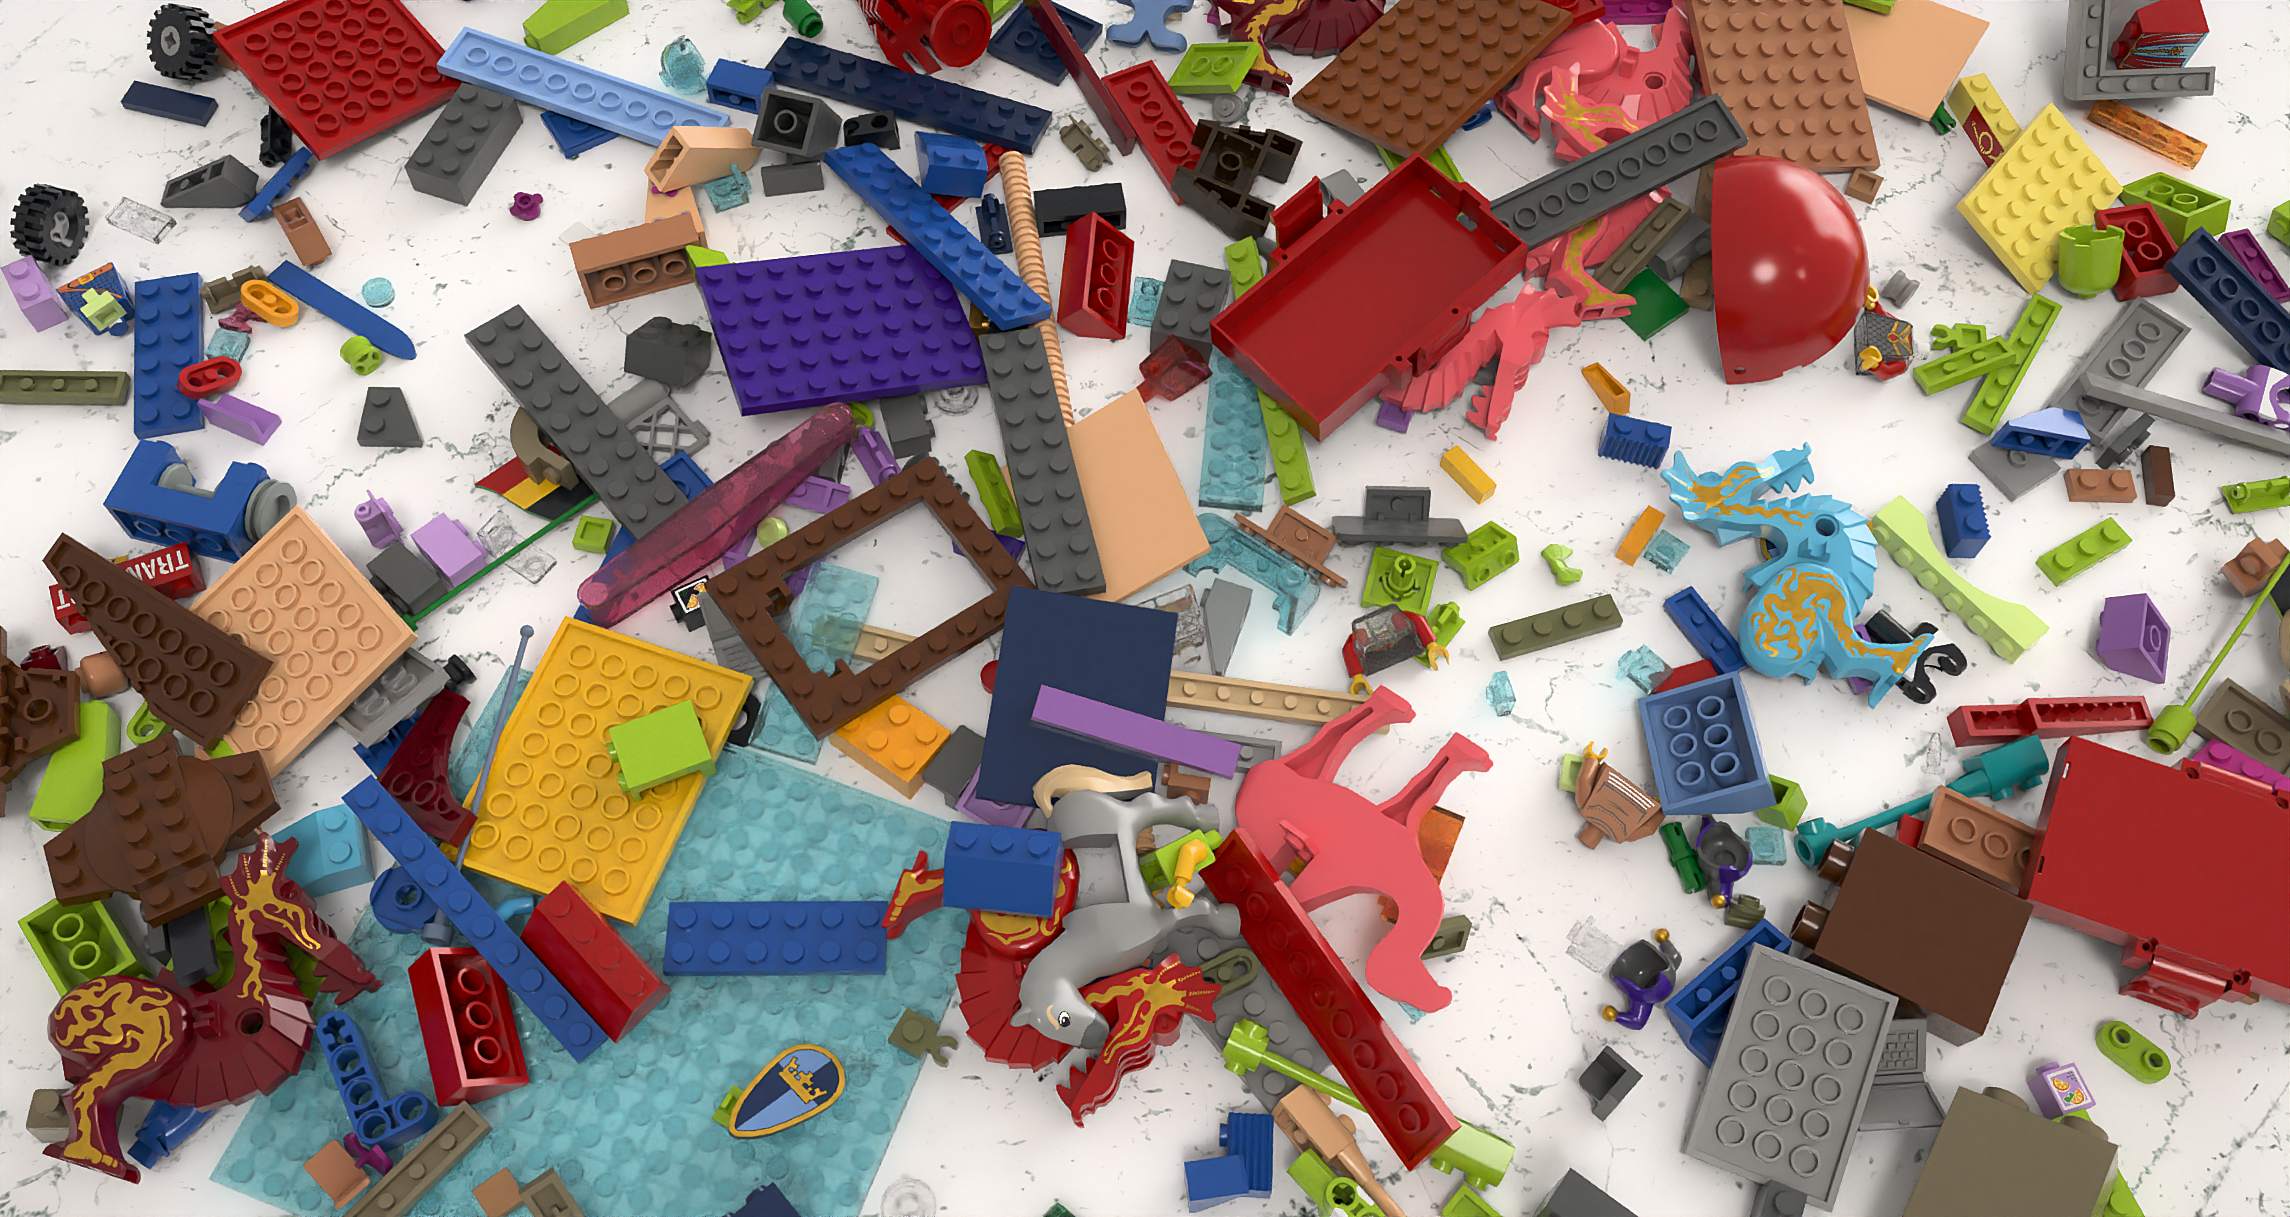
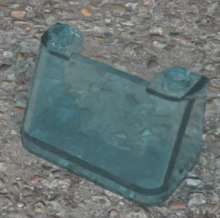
(1230, 545)

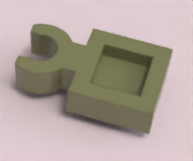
(917, 1036)

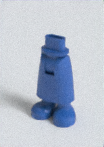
(163, 1130)

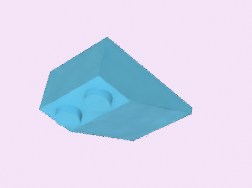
(330, 851)

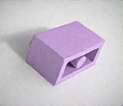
(34, 293)
(450, 550)

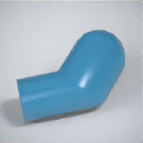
(516, 907)

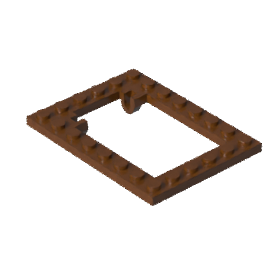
(836, 700)

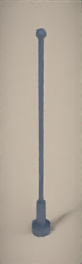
(438, 932)

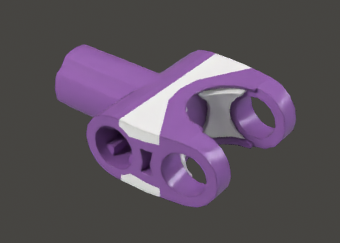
(2255, 394)

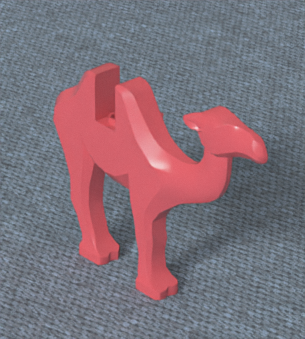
(1359, 845)

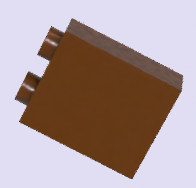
(1913, 932)

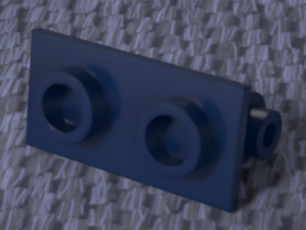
(993, 225)

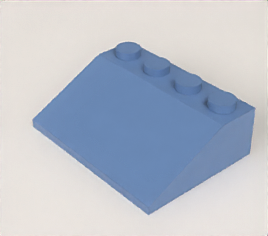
(1706, 749)

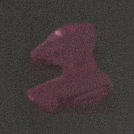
(238, 319)

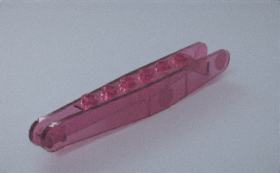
(713, 519)

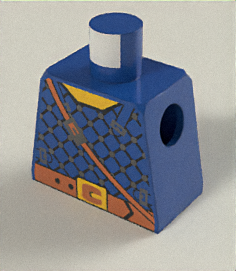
(101, 280)

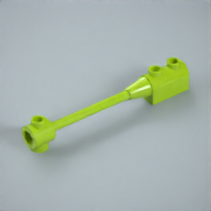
(1469, 1149)

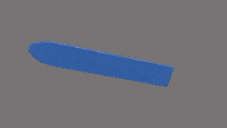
(342, 310)

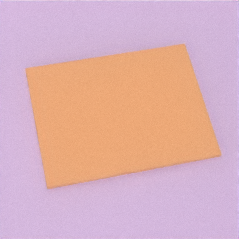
(1911, 53)
(1132, 498)

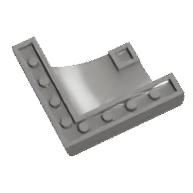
(2092, 70)

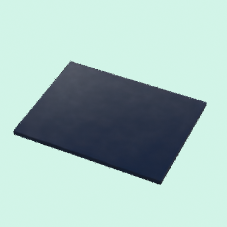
(1082, 648)

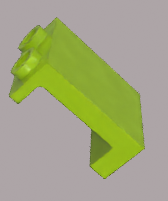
(659, 748)

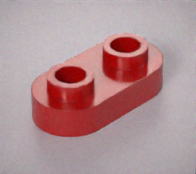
(207, 379)

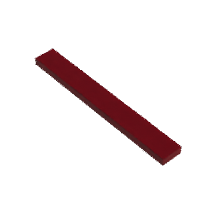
(1083, 74)

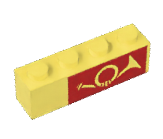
(1983, 116)

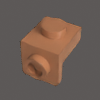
(1182, 784)

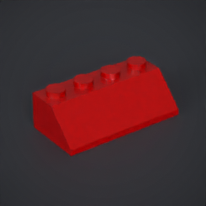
(1095, 279)
(593, 961)
(466, 1026)

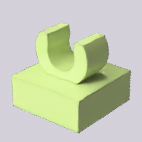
(101, 309)

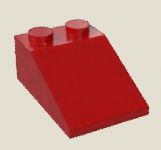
(2144, 251)

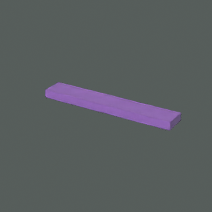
(1136, 732)

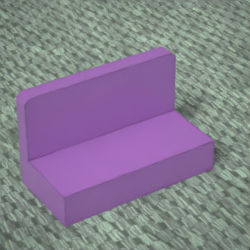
(241, 418)

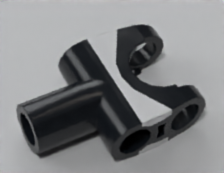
(1886, 630)

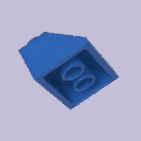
(1002, 869)

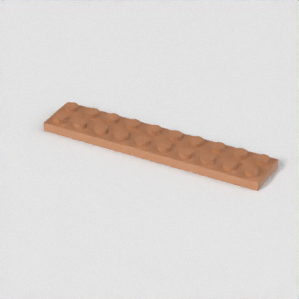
(1982, 842)

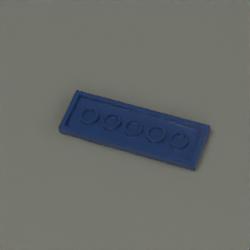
(2233, 299)

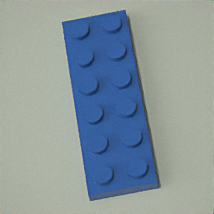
(165, 342)
(775, 938)

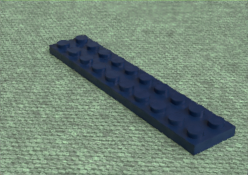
(910, 95)

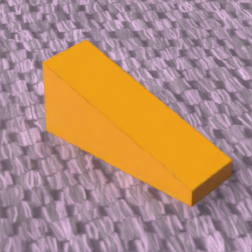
(1608, 389)

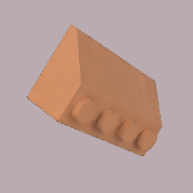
(635, 260)

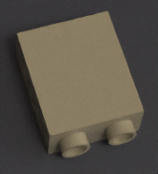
(2013, 1163)

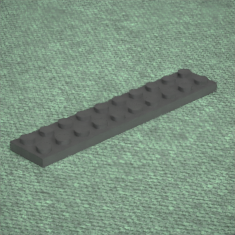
(1618, 173)
(576, 421)
(1041, 464)

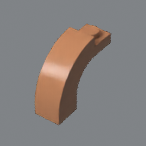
(2254, 566)

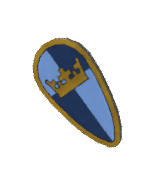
(788, 1092)

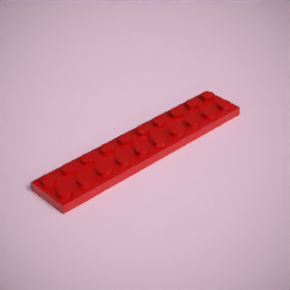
(1330, 1002)

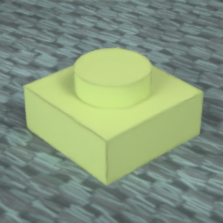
(1569, 771)

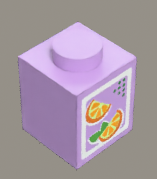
(2060, 1090)

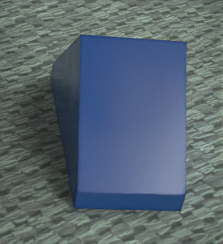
(1214, 1181)

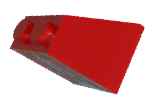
(2161, 35)

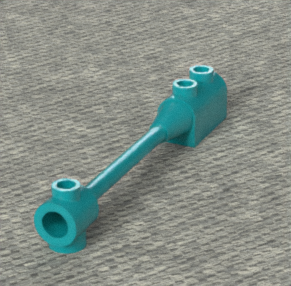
(1986, 775)

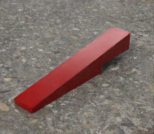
(2048, 719)

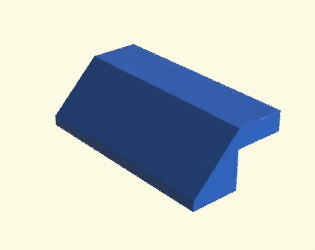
(1705, 1002)

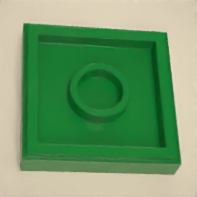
(1655, 305)

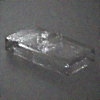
(140, 220)

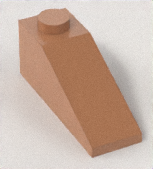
(302, 232)

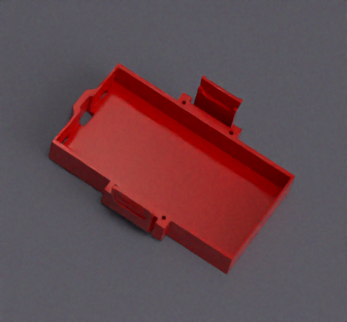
(1366, 292)
(2170, 866)

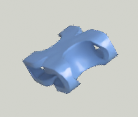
(1149, 23)

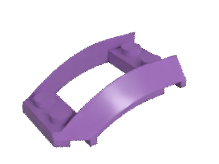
(813, 495)

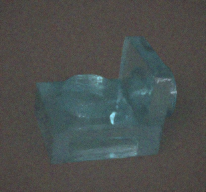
(729, 191)
(1144, 301)
(1644, 669)

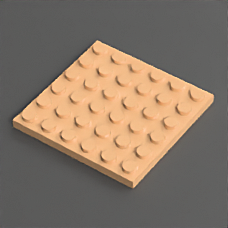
(318, 624)

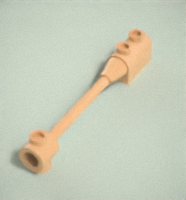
(1311, 1124)

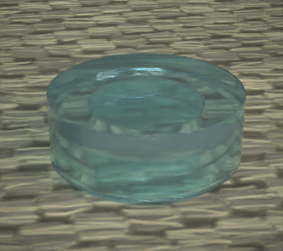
(378, 292)

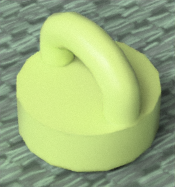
(771, 530)

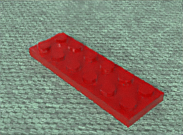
(1156, 118)

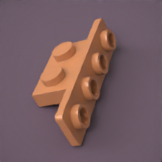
(1299, 537)

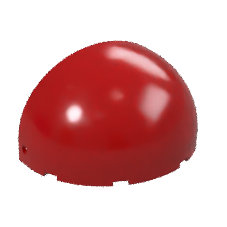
(1783, 266)

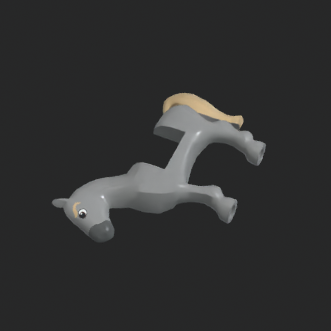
(1108, 936)

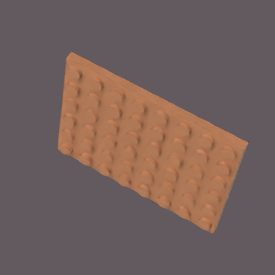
(1787, 79)

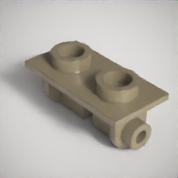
(1093, 151)
(226, 293)

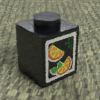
(686, 605)

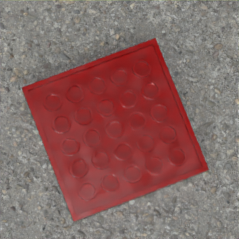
(339, 67)

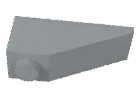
(1224, 617)

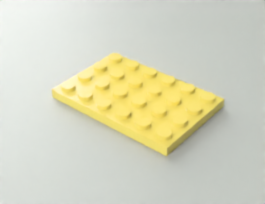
(2036, 191)

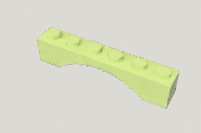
(2004, 625)

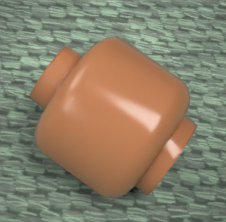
(101, 675)

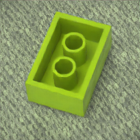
(82, 943)

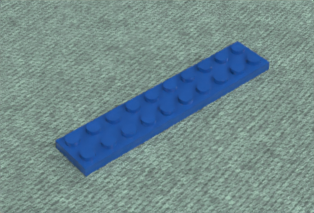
(938, 236)

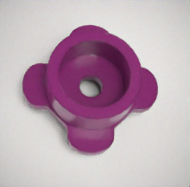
(526, 206)

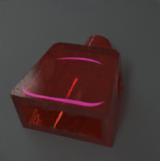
(1172, 370)

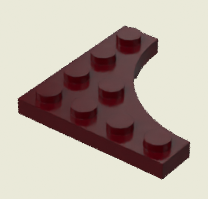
(419, 772)

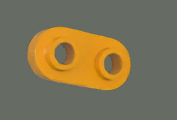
(269, 303)

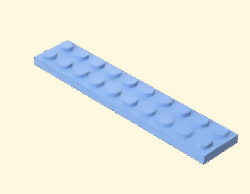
(571, 88)

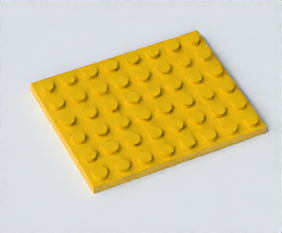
(553, 788)

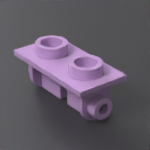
(378, 521)

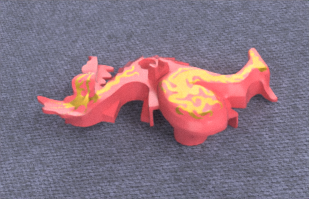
(1580, 130)

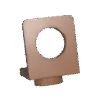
(336, 1173)

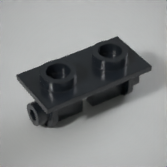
(276, 139)

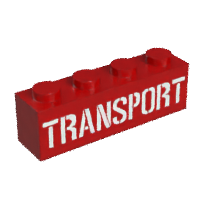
(170, 570)

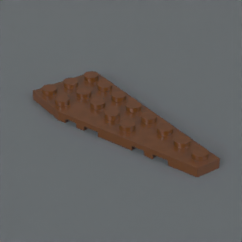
(176, 660)

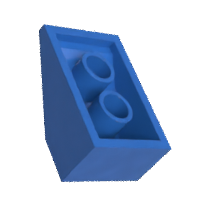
(950, 164)

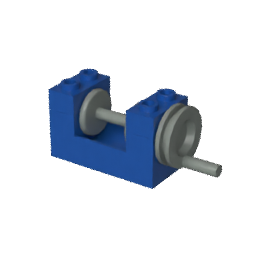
(161, 506)

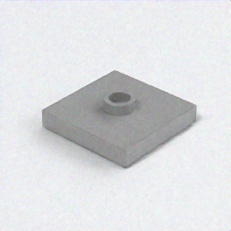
(2013, 470)

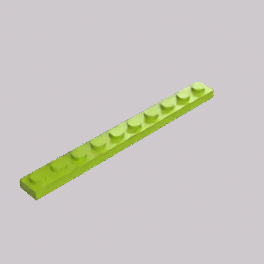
(1282, 430)

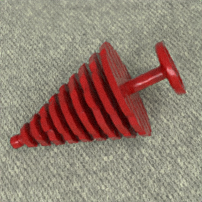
(951, 28)

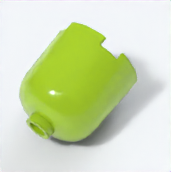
(2089, 259)

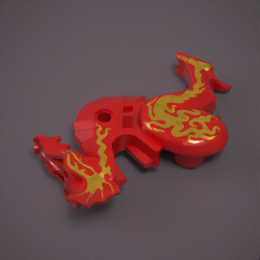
(1139, 1004)

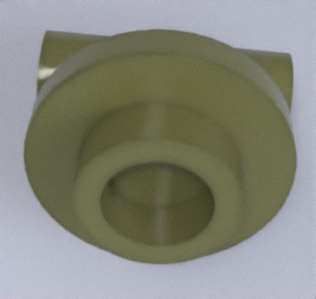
(1744, 912)

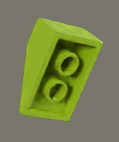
(2179, 205)

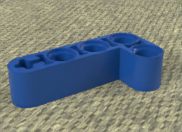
(366, 1078)

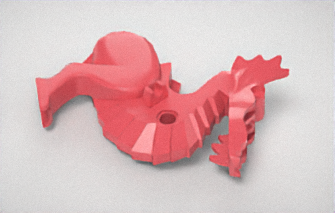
(1641, 83)
(1510, 332)

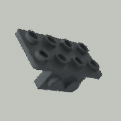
(1398, 516)

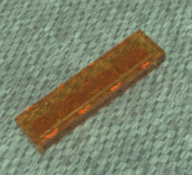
(2147, 132)

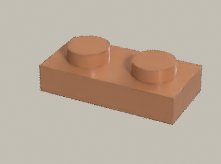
(2100, 485)

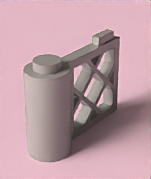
(645, 403)

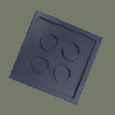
(1026, 46)

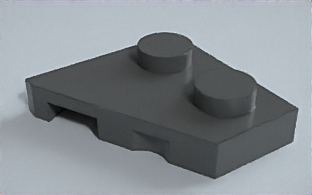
(387, 420)

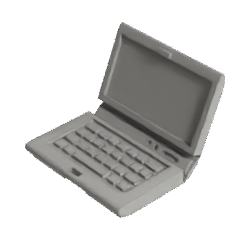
(728, 645)
(1899, 1091)

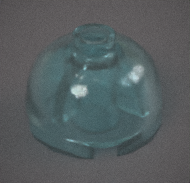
(683, 67)

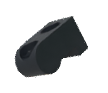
(873, 128)

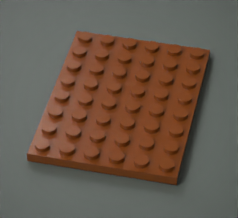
(1429, 68)

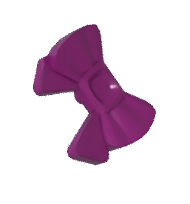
(374, 1157)

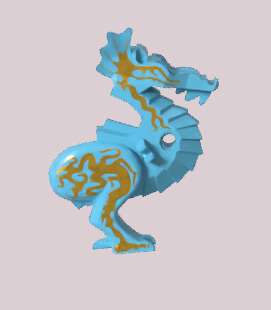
(1813, 585)

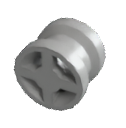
(1900, 288)

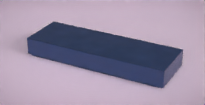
(169, 103)

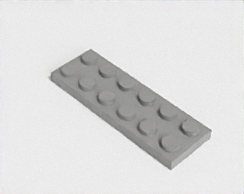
(2127, 354)

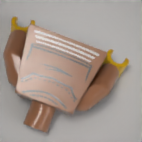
(1613, 803)

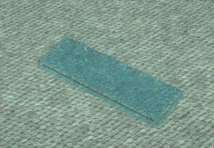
(1233, 441)
(821, 631)

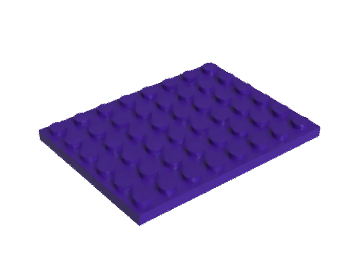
(837, 328)

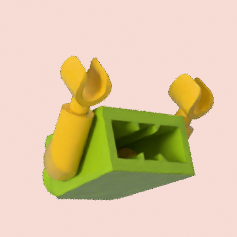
(1176, 863)

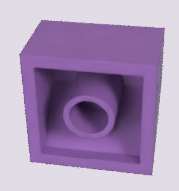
(2134, 637)

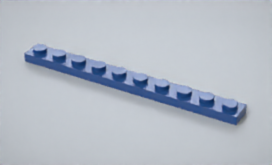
(475, 919)

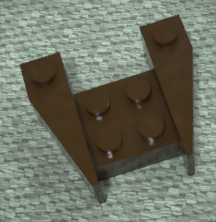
(1228, 171)

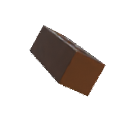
(2157, 476)

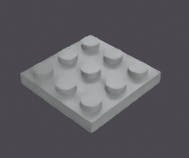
(392, 697)

